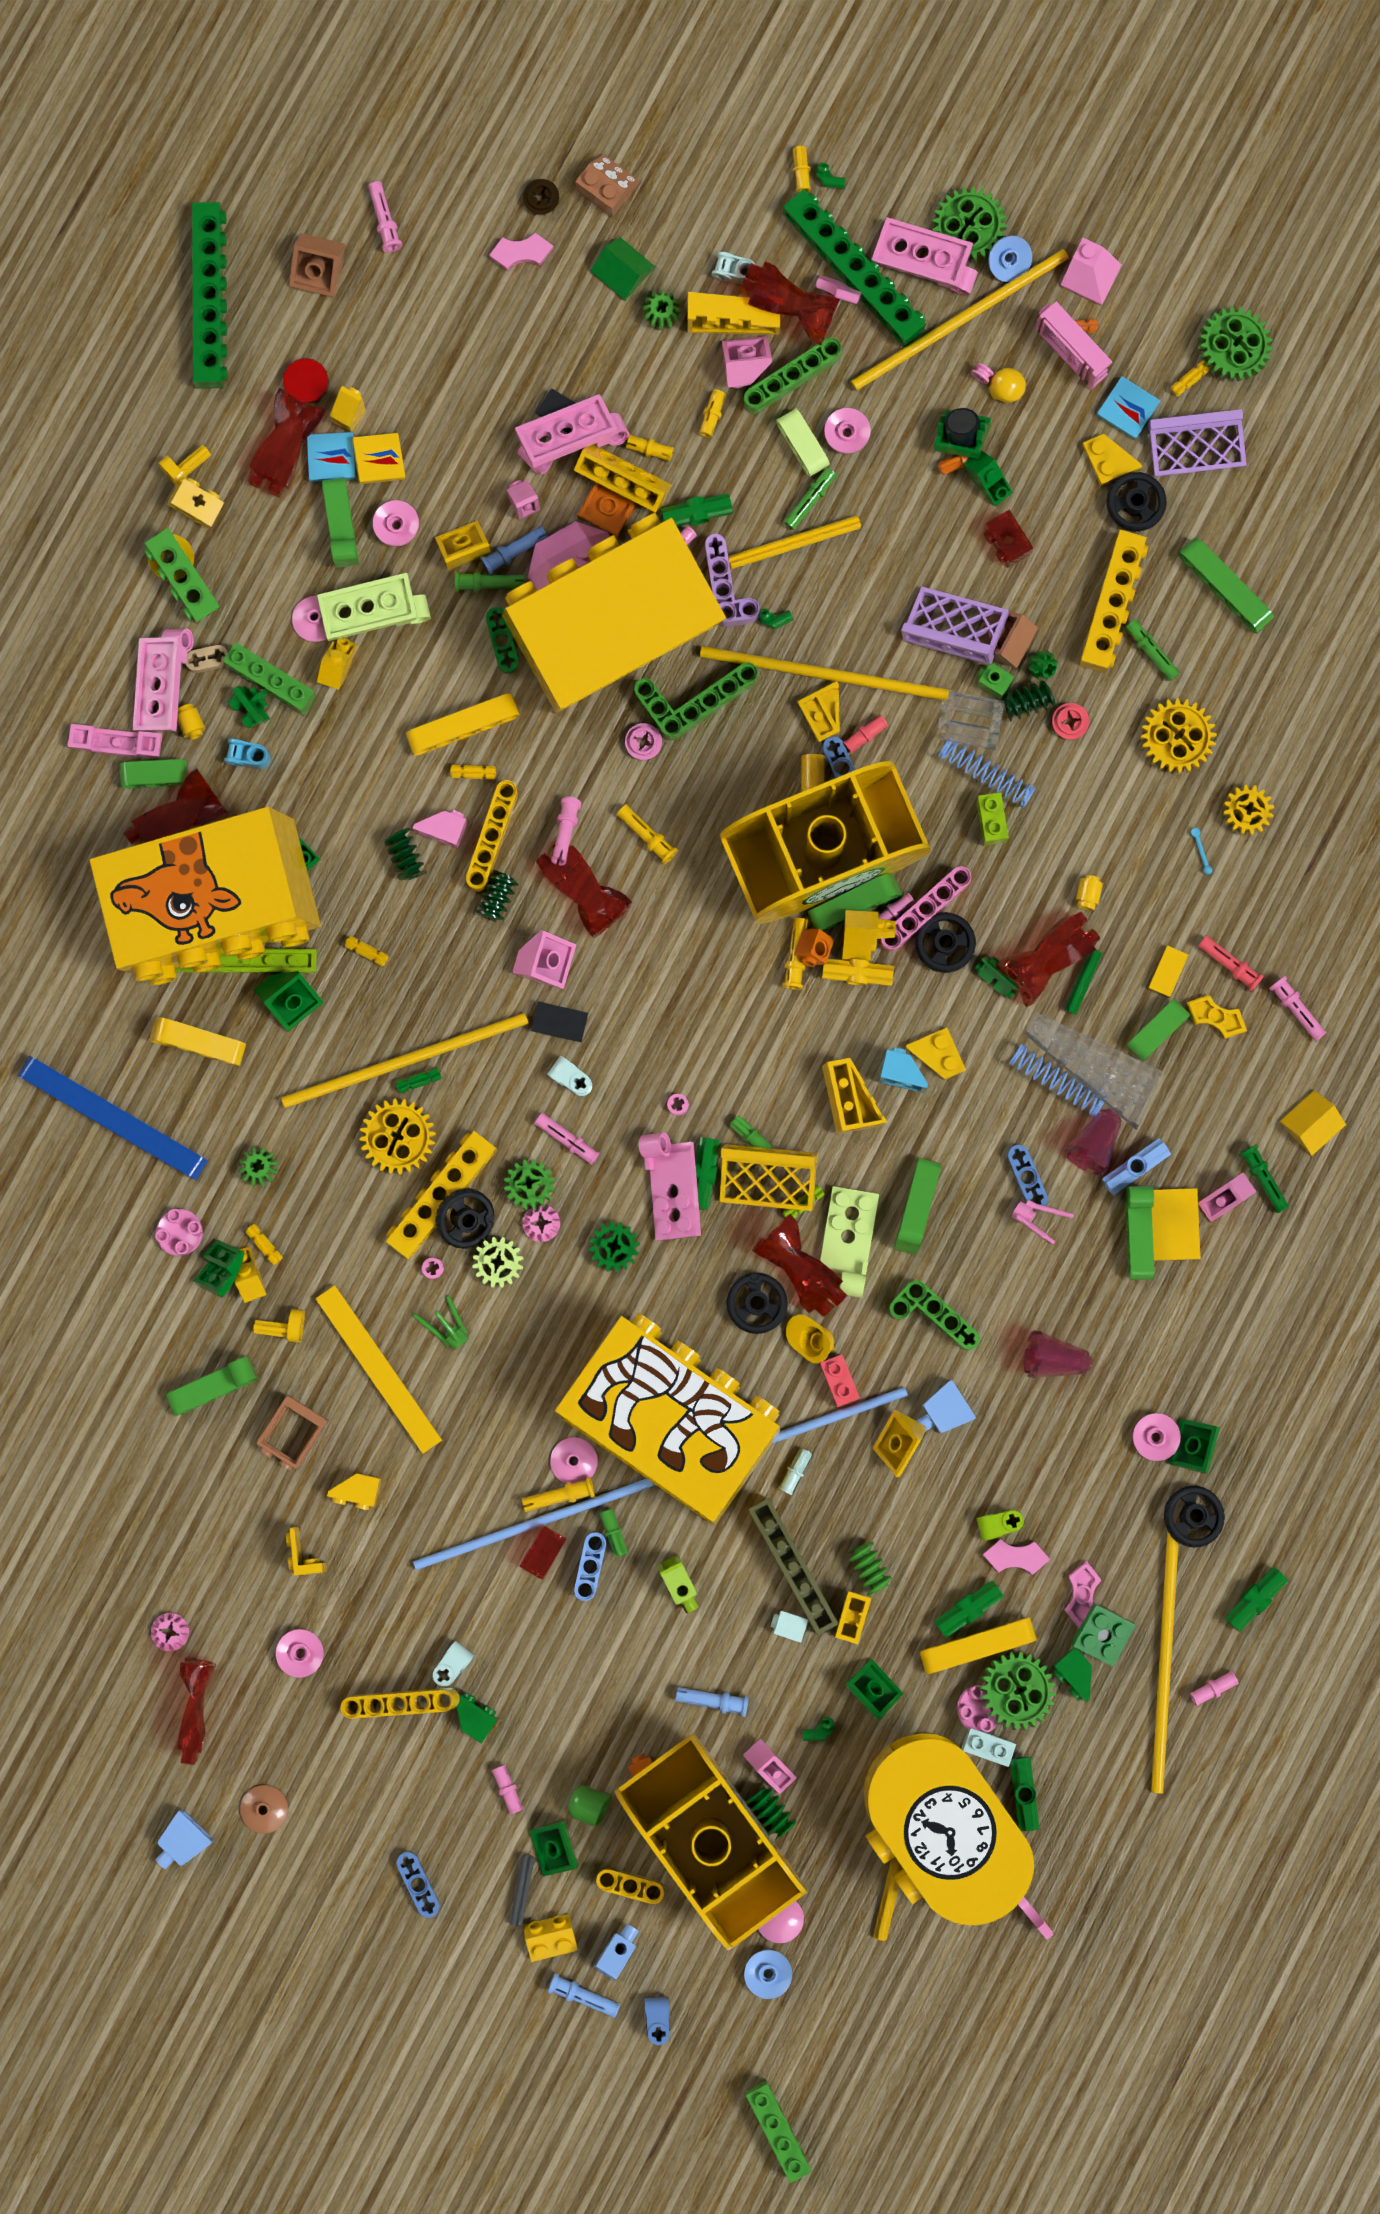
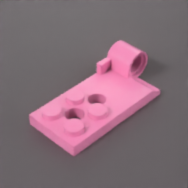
(943, 264)
(589, 425)
(160, 660)
(668, 1167)

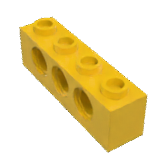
(622, 477)

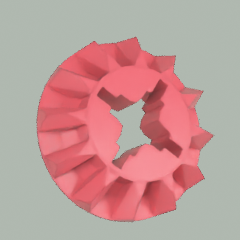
(1076, 712)

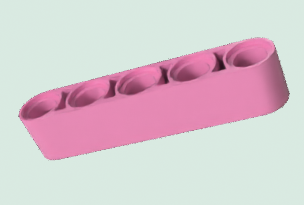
(933, 901)

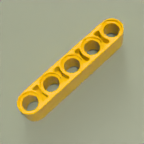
(462, 724)
(492, 824)
(978, 1645)
(389, 1706)

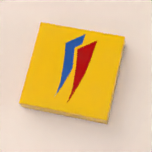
(378, 458)

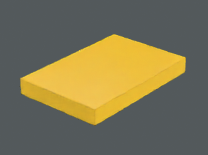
(1176, 1225)

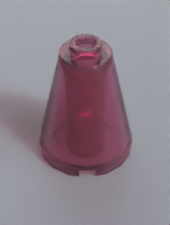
(1095, 1143)
(1054, 1357)

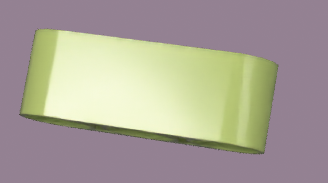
(802, 442)

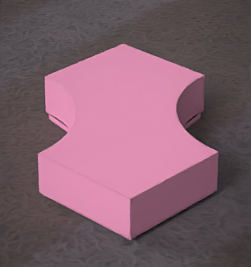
(531, 250)
(838, 289)
(1026, 1557)
(1083, 1582)
(1035, 1918)

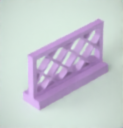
(1197, 422)
(944, 640)

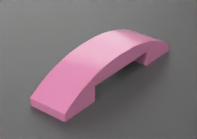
(115, 742)

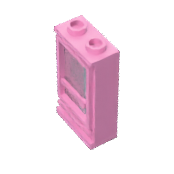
(1073, 344)

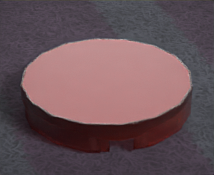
(306, 380)

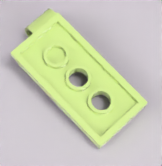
(391, 601)
(850, 1259)

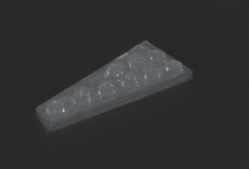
(1108, 1073)

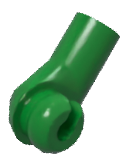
(827, 179)
(773, 621)

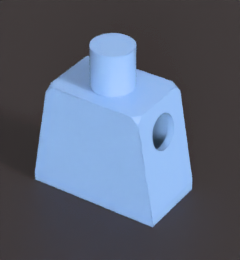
(946, 1409)
(182, 1840)
(609, 1961)

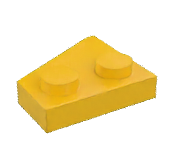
(1109, 459)
(822, 711)
(938, 1053)

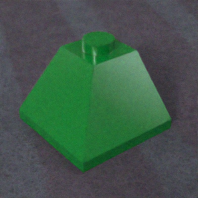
(288, 997)

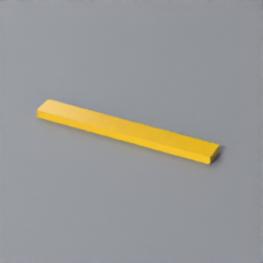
(379, 1369)

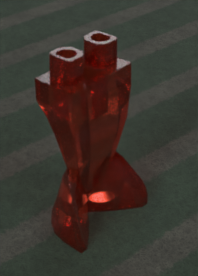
(780, 296)
(280, 451)
(193, 806)
(597, 904)
(1056, 951)
(809, 1276)
(192, 1735)

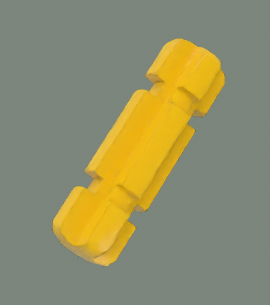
(1190, 378)
(473, 772)
(366, 951)
(264, 1244)

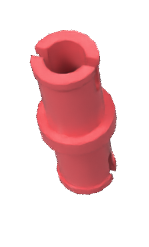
(865, 734)

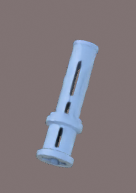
(724, 1702)
(572, 1991)

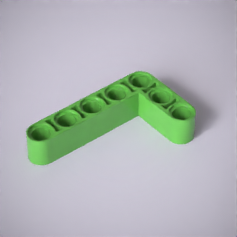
(696, 704)

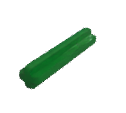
(1083, 982)

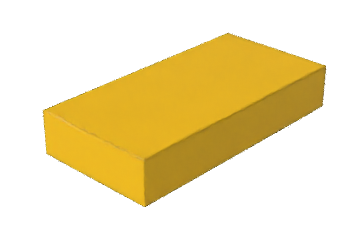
(1168, 971)

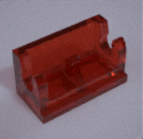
(543, 1552)

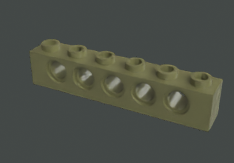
(793, 1566)

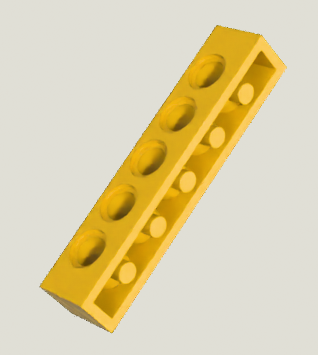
(1125, 544)
(470, 1142)

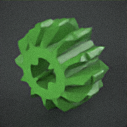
(667, 302)
(254, 1159)

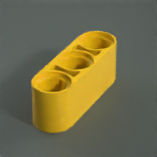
(620, 1877)

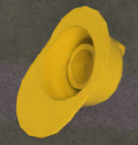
(809, 1338)

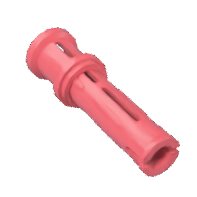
(1239, 969)

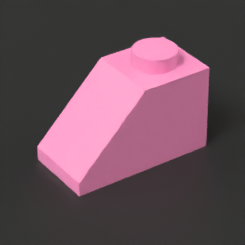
(523, 499)
(443, 827)
(1227, 1197)
(769, 1766)

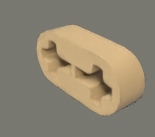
(208, 664)

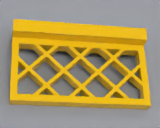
(765, 1157)

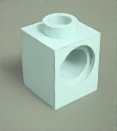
(789, 1625)

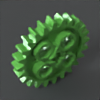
(952, 213)
(1223, 359)
(999, 1700)

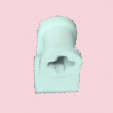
(732, 268)
(568, 1074)
(454, 1661)

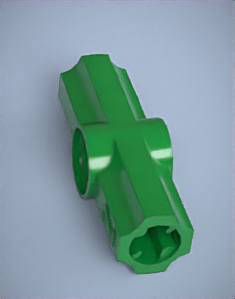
(698, 510)
(706, 1170)
(1256, 1599)
(969, 1608)
(1026, 1809)

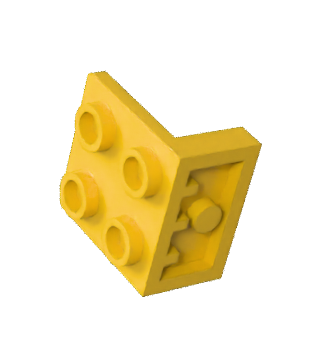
(295, 1562)

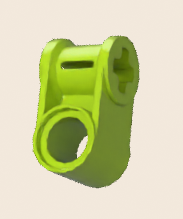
(995, 1524)

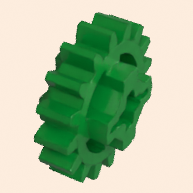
(603, 1243)

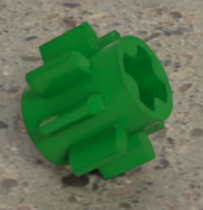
(1042, 665)

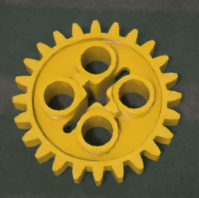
(1192, 721)
(417, 1145)

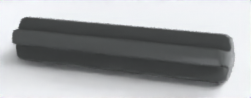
(521, 1891)

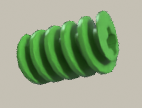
(870, 1568)

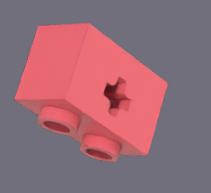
(839, 1380)

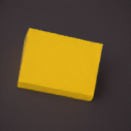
(463, 545)
(1313, 1122)
(899, 1441)

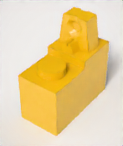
(862, 932)

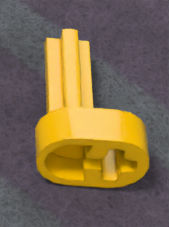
(180, 472)
(292, 1331)

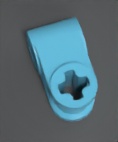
(242, 754)

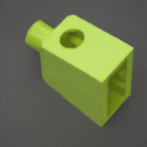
(675, 1575)

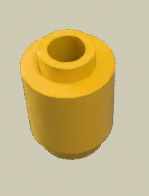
(190, 722)
(1089, 892)

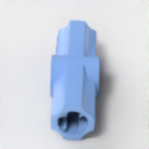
(1148, 1157)

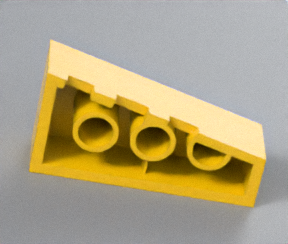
(728, 315)

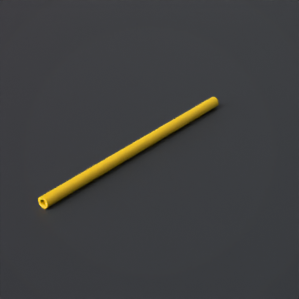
(959, 320)
(825, 673)
(404, 1060)
(1164, 1665)

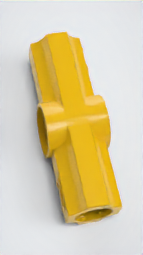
(858, 972)

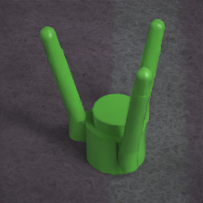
(455, 1336)

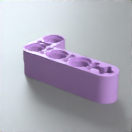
(724, 580)

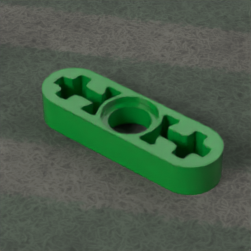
(512, 654)

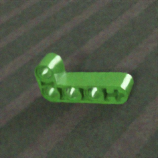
(340, 522)
(862, 898)
(917, 1206)
(1139, 1229)
(939, 1318)
(215, 1385)

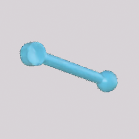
(1195, 833)

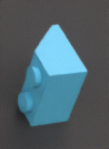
(901, 1071)

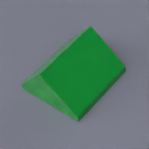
(621, 268)
(1195, 1446)
(874, 1689)
(554, 1848)

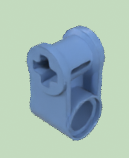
(657, 2015)

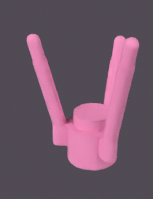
(1025, 1215)

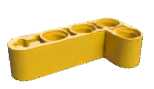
(198, 1041)

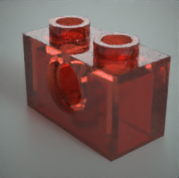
(1007, 525)

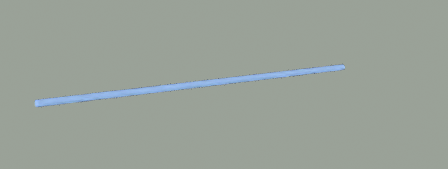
(641, 1485)

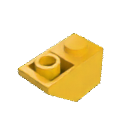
(348, 409)
(336, 663)
(249, 1278)
(358, 1489)

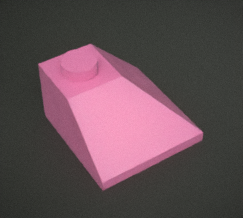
(1091, 272)
(745, 360)
(545, 959)

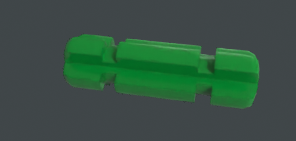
(418, 1080)

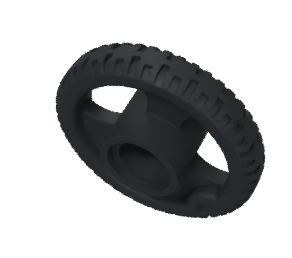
(1144, 482)
(965, 939)
(459, 1210)
(739, 1315)
(1179, 1531)

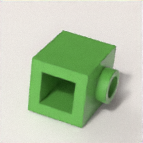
(994, 680)

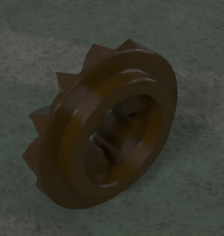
(537, 187)

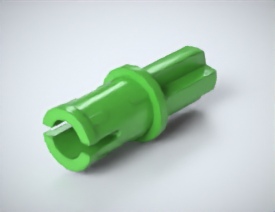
(749, 1133)
(613, 1533)

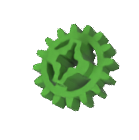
(520, 1185)

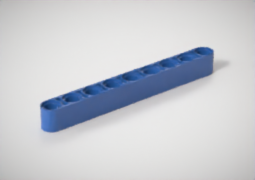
(112, 1118)

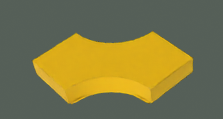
(1225, 1021)

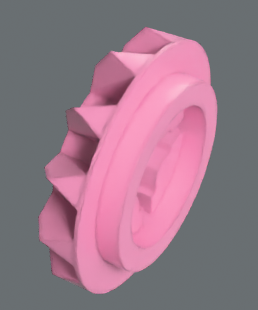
(638, 732)
(549, 1230)
(179, 1626)

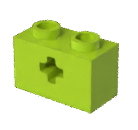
(992, 819)

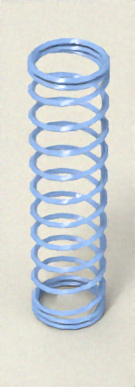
(1028, 793)
(1093, 1112)

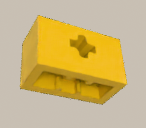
(182, 502)
(852, 1617)

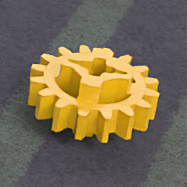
(1239, 809)

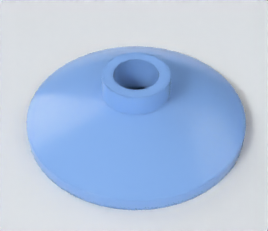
(1016, 265)
(776, 1984)

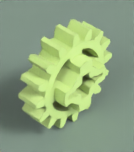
(487, 1260)

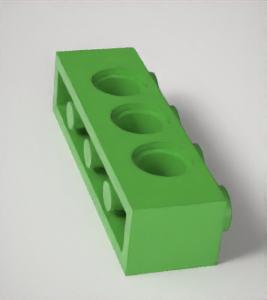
(166, 542)
(269, 678)
(778, 2131)

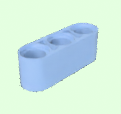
(590, 1578)

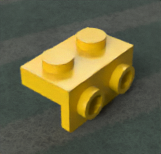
(550, 1937)

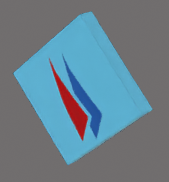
(1128, 408)
(331, 456)

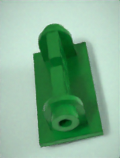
(989, 971)

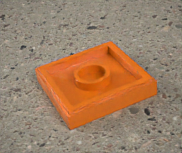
(606, 510)

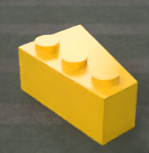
(849, 1099)

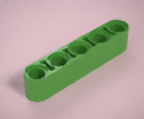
(787, 385)
(1225, 585)

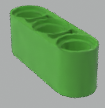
(153, 773)
(1158, 1030)

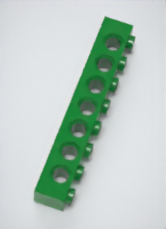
(203, 215)
(902, 331)

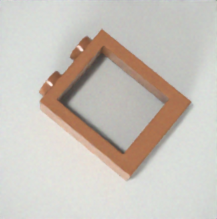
(304, 1411)

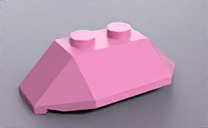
(567, 543)

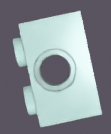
(988, 1746)

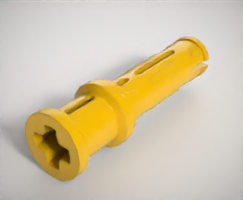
(654, 841)
(794, 965)
(570, 1492)

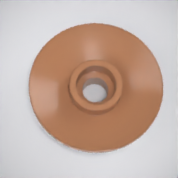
(275, 1803)

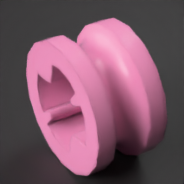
(982, 373)
(685, 1106)
(438, 1272)

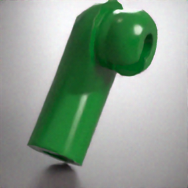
(821, 1732)

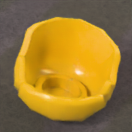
(1007, 385)

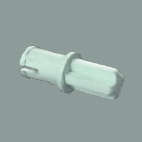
(795, 1471)

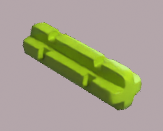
(804, 1200)

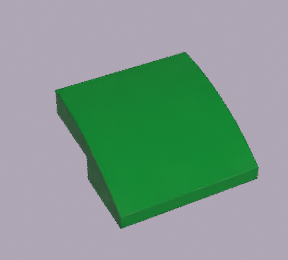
(221, 1270)

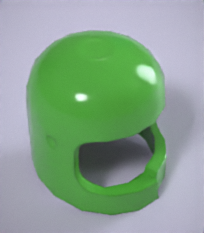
(588, 1805)

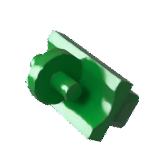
(254, 704)

